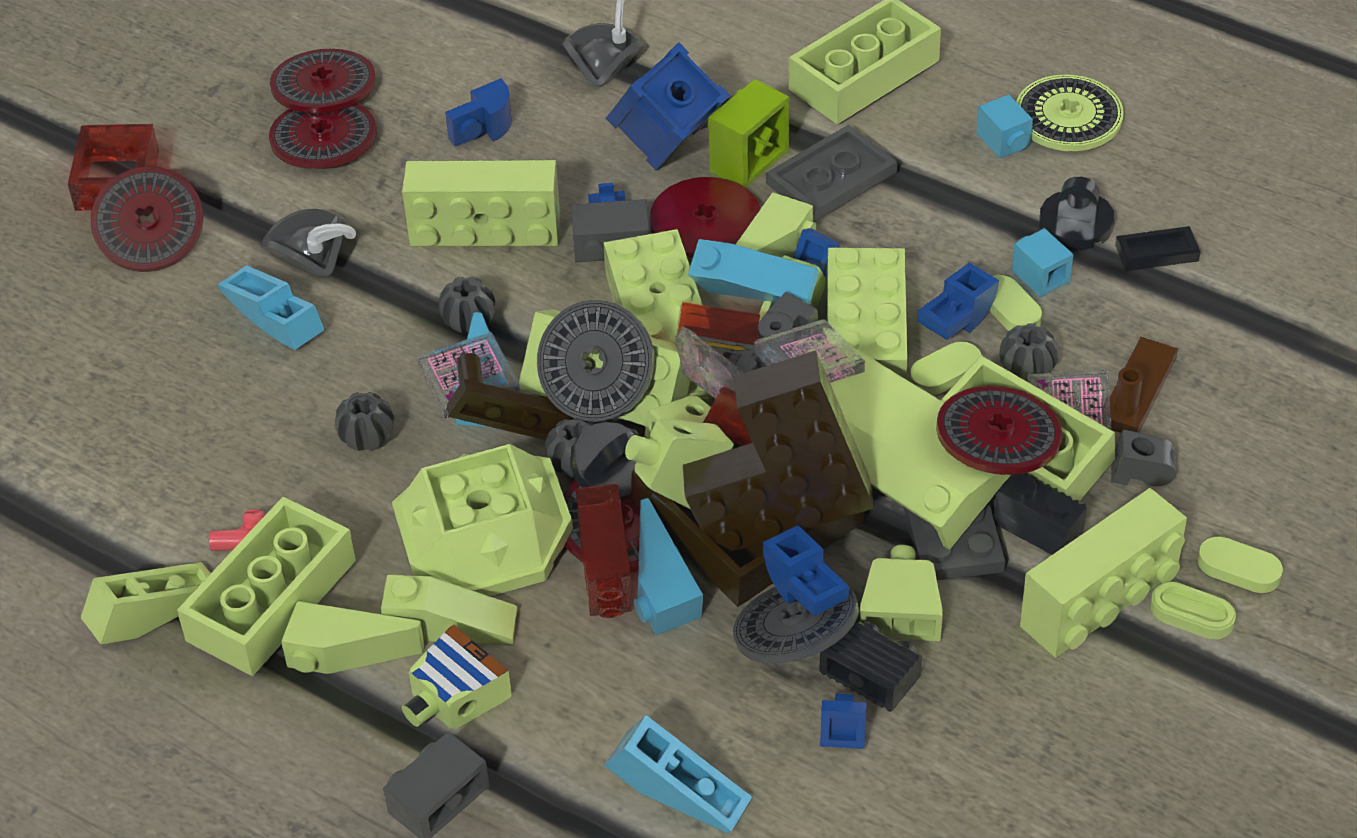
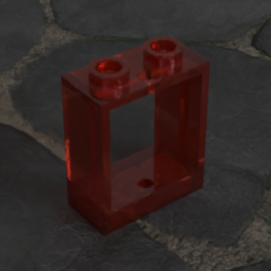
(108, 143)
(604, 550)

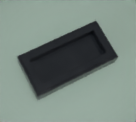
(1157, 248)

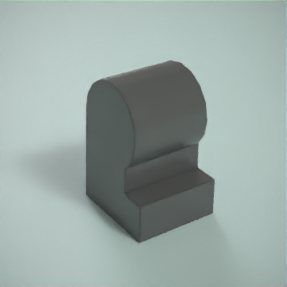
(785, 315)
(1144, 459)

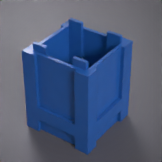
(667, 105)

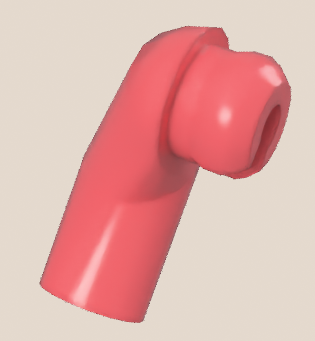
(228, 539)

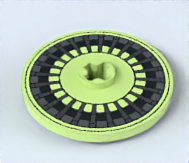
(1071, 112)

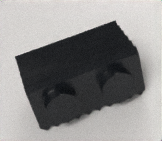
(1038, 513)
(872, 664)

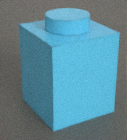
(1004, 126)
(1042, 262)

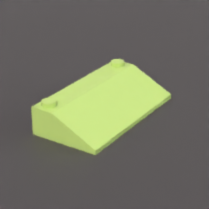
(902, 453)

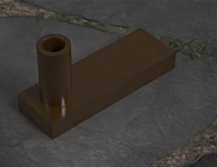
(499, 406)

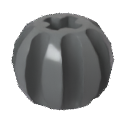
(463, 298)
(1028, 351)
(364, 421)
(560, 443)

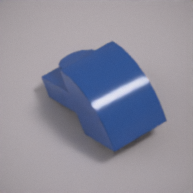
(485, 114)
(962, 303)
(800, 573)

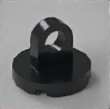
(1077, 215)
(601, 457)

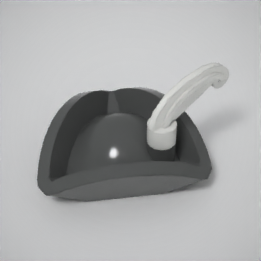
(603, 48)
(308, 240)

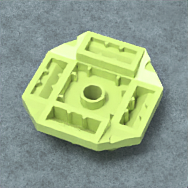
(485, 520)

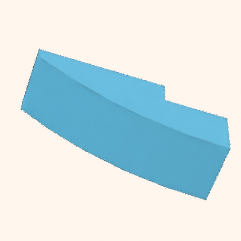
(272, 306)

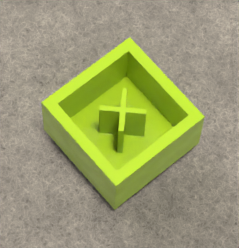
(749, 133)

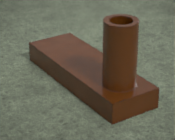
(1140, 384)

